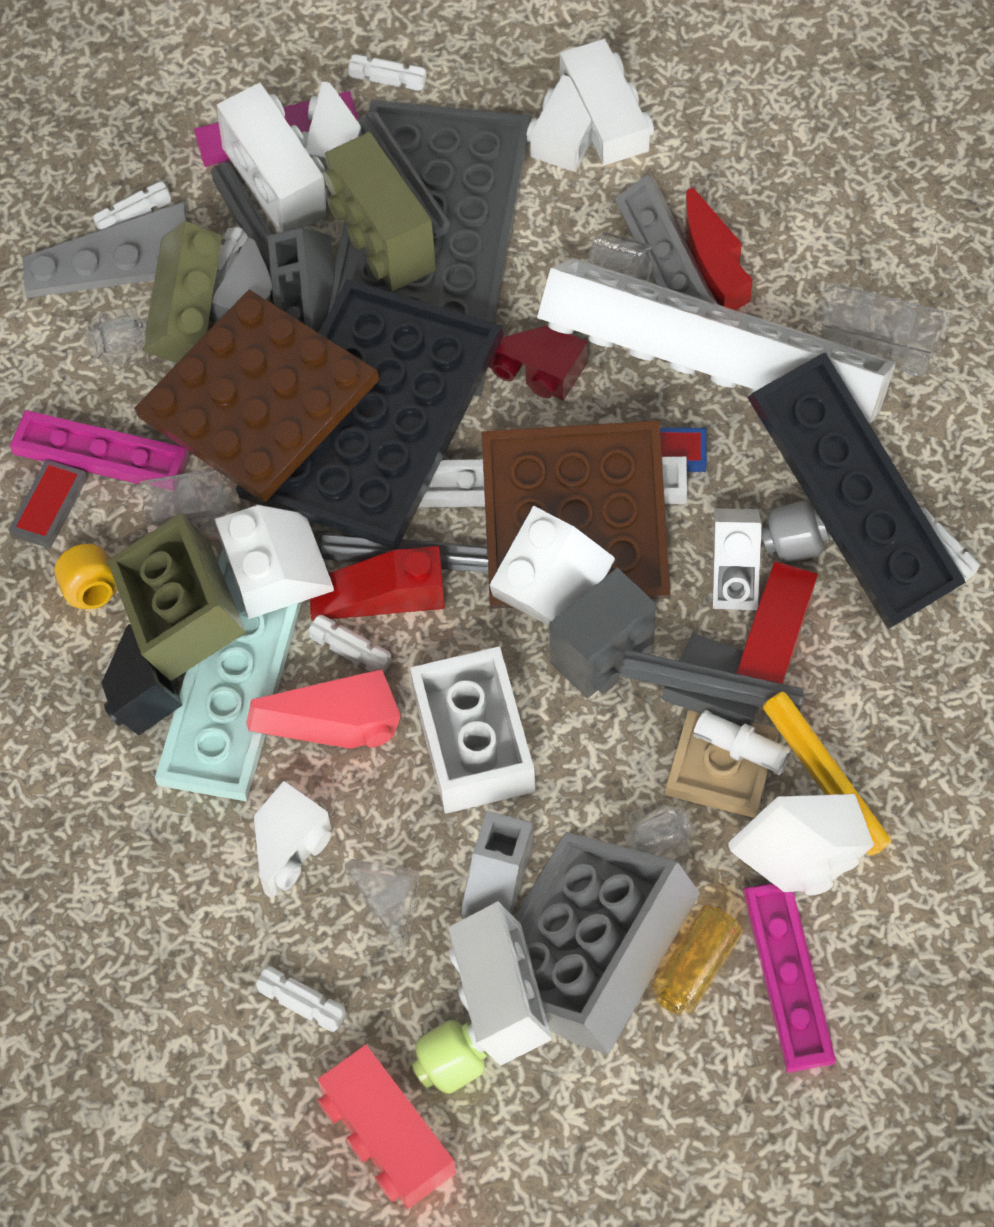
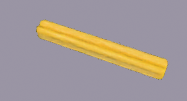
(819, 761)

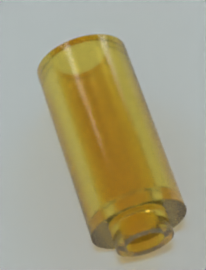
(696, 960)

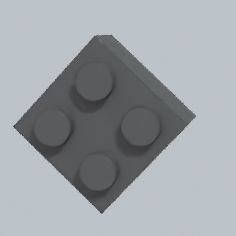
(597, 631)

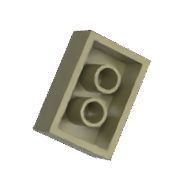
(379, 212)
(176, 597)

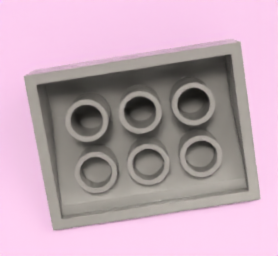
(600, 933)

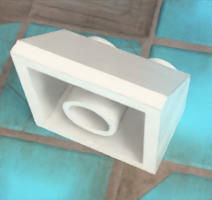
(272, 558)
(549, 567)
(804, 841)

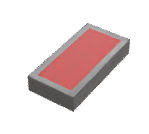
(48, 503)

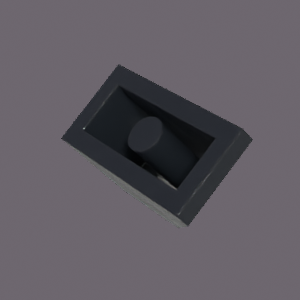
(136, 689)

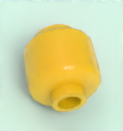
(85, 576)

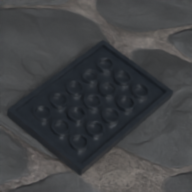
(389, 446)

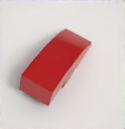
(716, 253)
(778, 623)

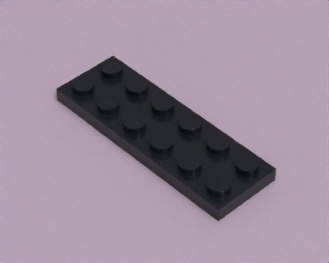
(856, 490)

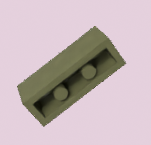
(182, 291)

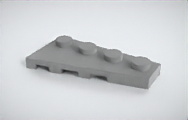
(103, 258)

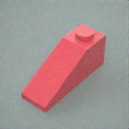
(332, 713)

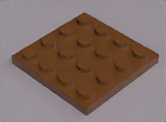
(257, 395)
(589, 476)

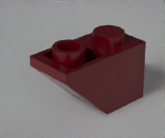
(550, 360)

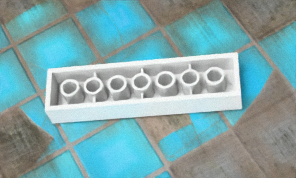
(698, 333)

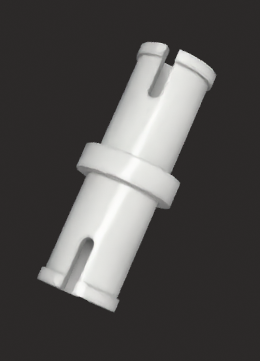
(742, 742)

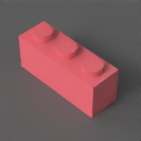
(385, 1128)

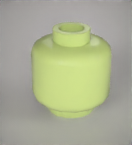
(448, 1058)

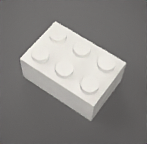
(272, 158)
(472, 730)

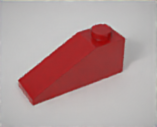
(384, 585)

